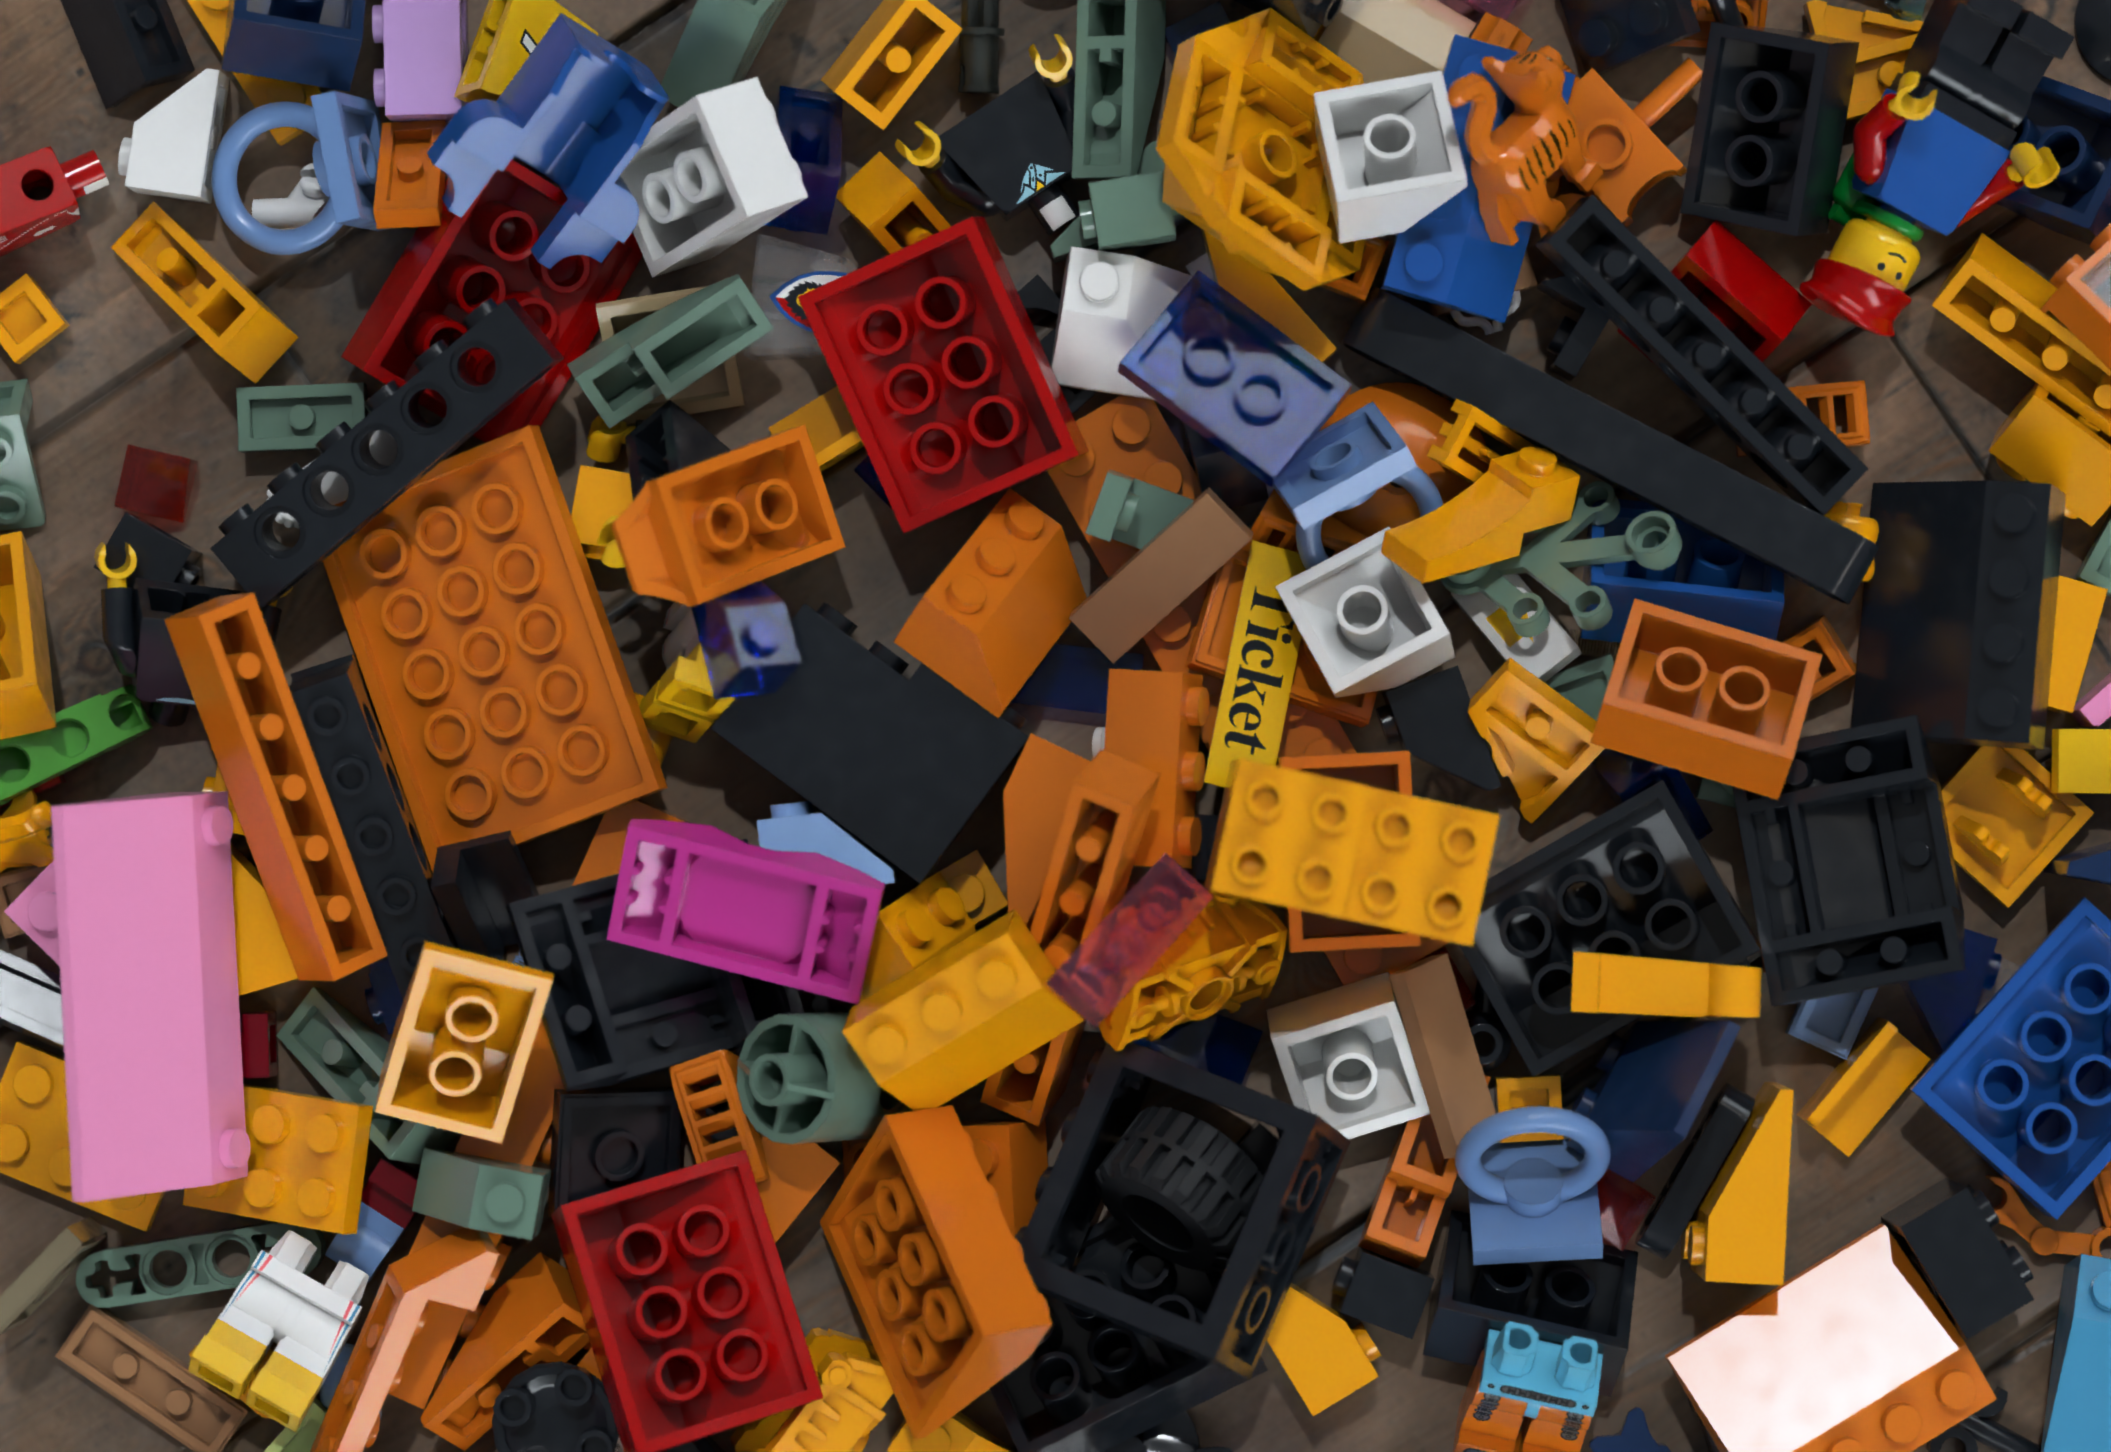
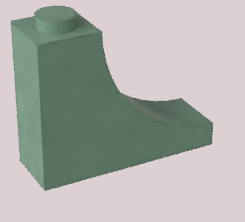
(718, 46)

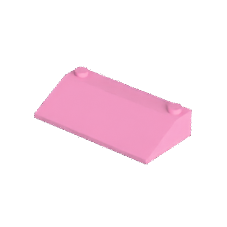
(149, 993)

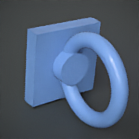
(342, 160)
(1345, 469)
(1533, 1195)

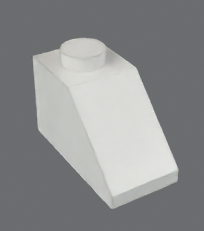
(178, 141)

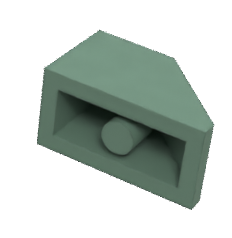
(482, 1193)

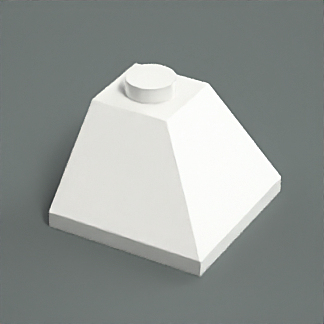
(1103, 313)
(1366, 620)

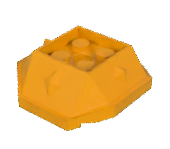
(1248, 150)

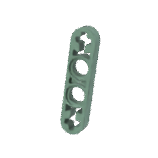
(199, 1254)

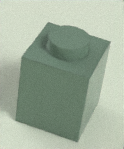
(1127, 212)

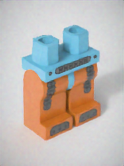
(1531, 1383)

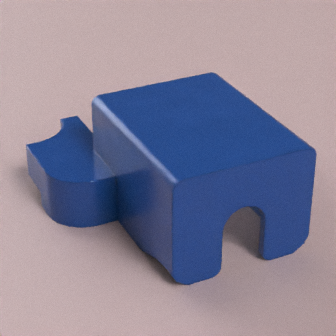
(573, 116)

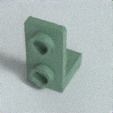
(19, 487)
(1133, 510)

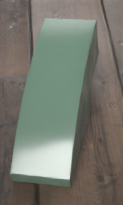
(669, 349)

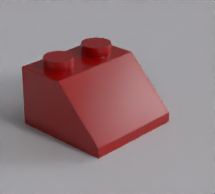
(1739, 290)

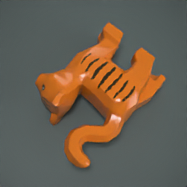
(1528, 148)

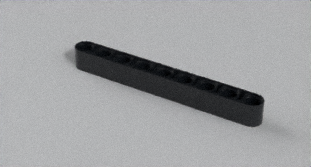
(1612, 446)

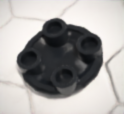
(554, 1411)

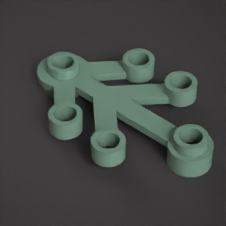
(1554, 551)

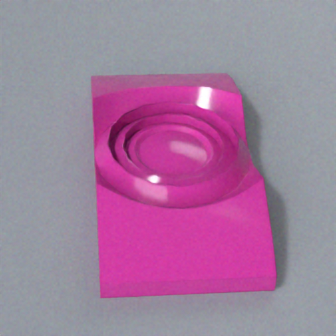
(746, 907)

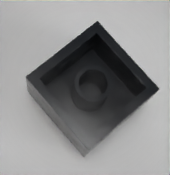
(1959, 1256)

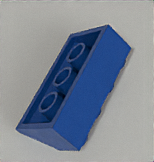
(1448, 252)

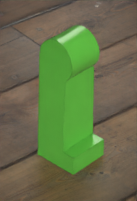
(80, 736)

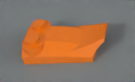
(728, 521)

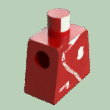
(29, 219)

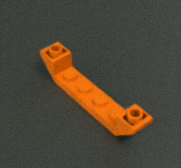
(446, 1271)

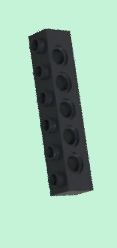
(1701, 356)
(521, 359)
(372, 815)

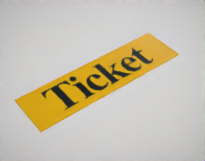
(1257, 667)

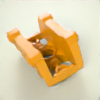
(1203, 971)
(840, 1422)

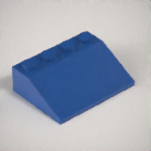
(2035, 1068)

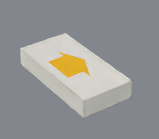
(1540, 655)

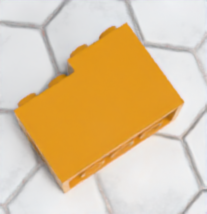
(1351, 851)

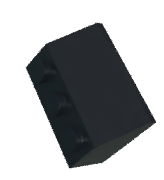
(1769, 128)
(1552, 1296)

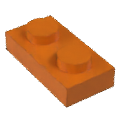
(407, 181)

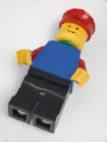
(1935, 152)

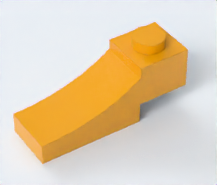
(1487, 518)

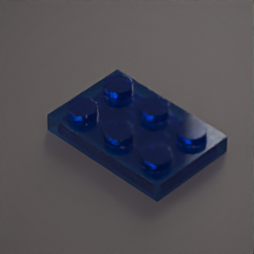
(1234, 378)

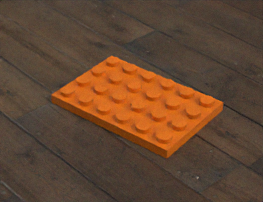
(492, 652)

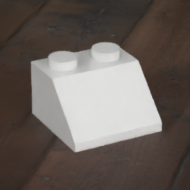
(1387, 153)
(1349, 1057)

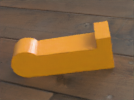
(1663, 986)

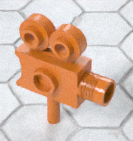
(1622, 139)

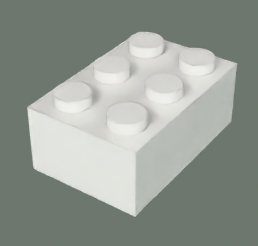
(710, 177)

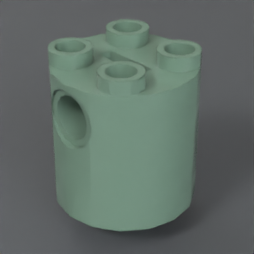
(808, 1083)

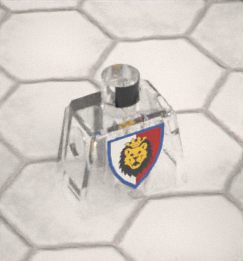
(780, 276)

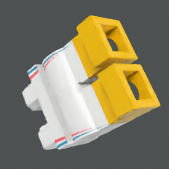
(683, 698)
(291, 1310)

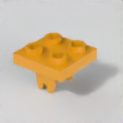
(2007, 819)

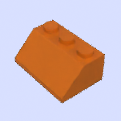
(997, 605)
(1157, 724)

